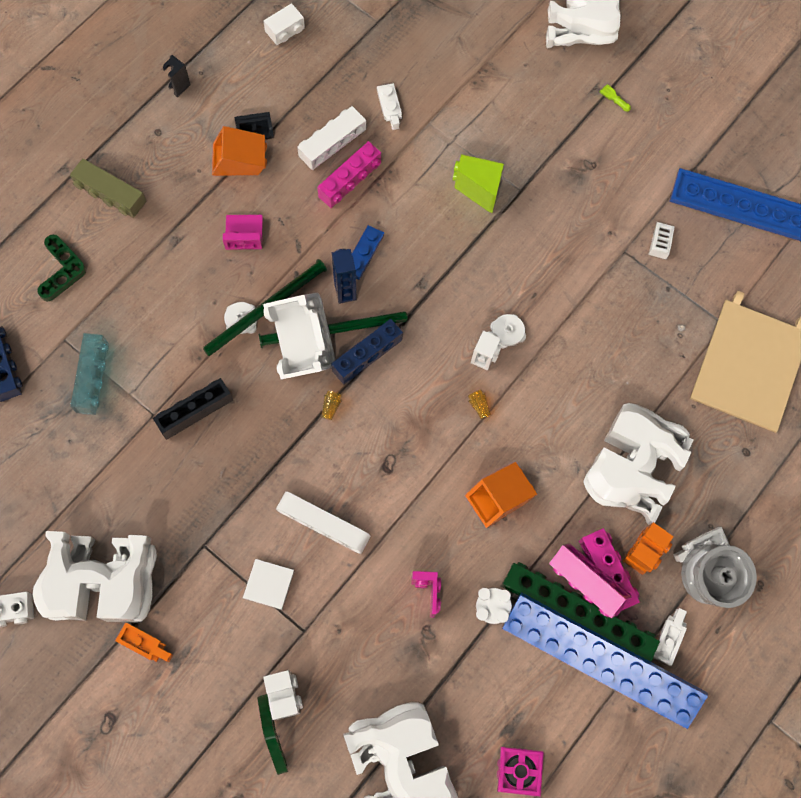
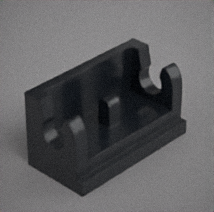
(178, 75)
(256, 123)

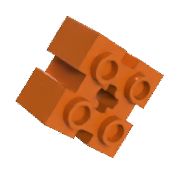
(648, 549)

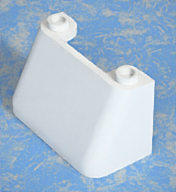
(301, 335)

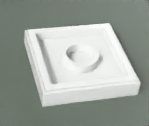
(268, 584)

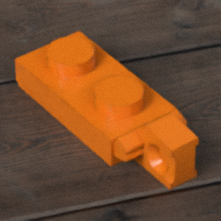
(143, 643)

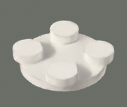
(236, 312)
(509, 329)
(493, 605)

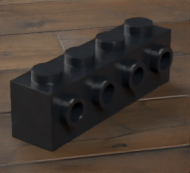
(193, 408)

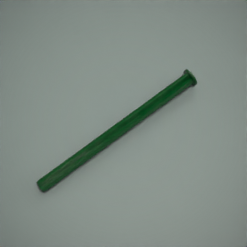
(258, 312)
(346, 326)

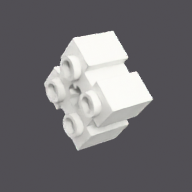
(282, 695)

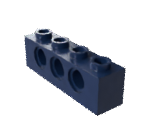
(344, 275)
(367, 351)
(12, 384)

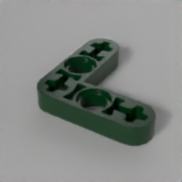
(68, 265)
(271, 736)

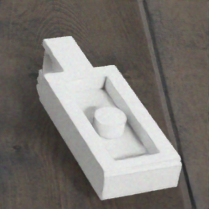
(389, 104)
(714, 536)
(671, 637)

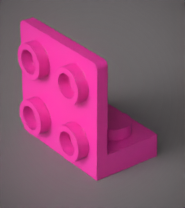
(243, 232)
(422, 580)

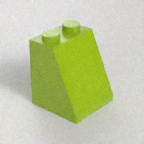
(478, 180)

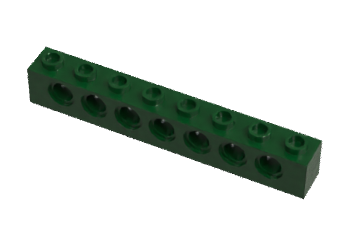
(512, 582)

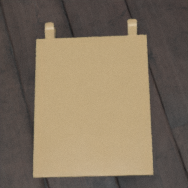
(749, 365)

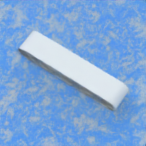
(323, 522)

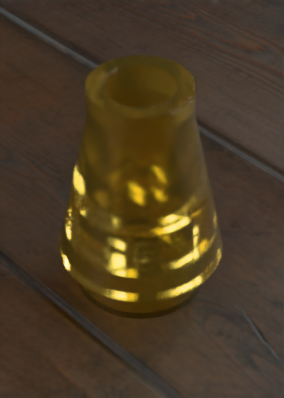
(479, 403)
(330, 404)

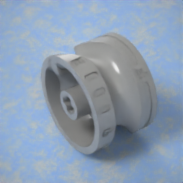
(719, 575)

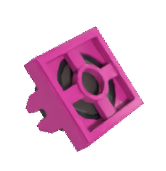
(520, 771)

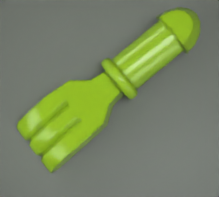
(610, 94)

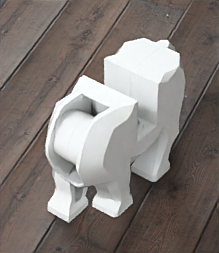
(585, 22)
(629, 480)
(123, 584)
(390, 740)

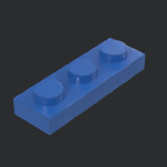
(365, 249)

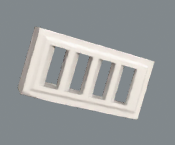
(657, 251)

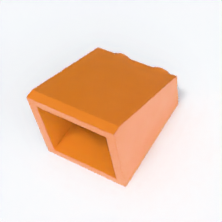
(238, 153)
(500, 494)

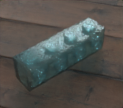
(89, 374)

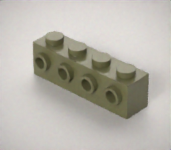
(108, 188)

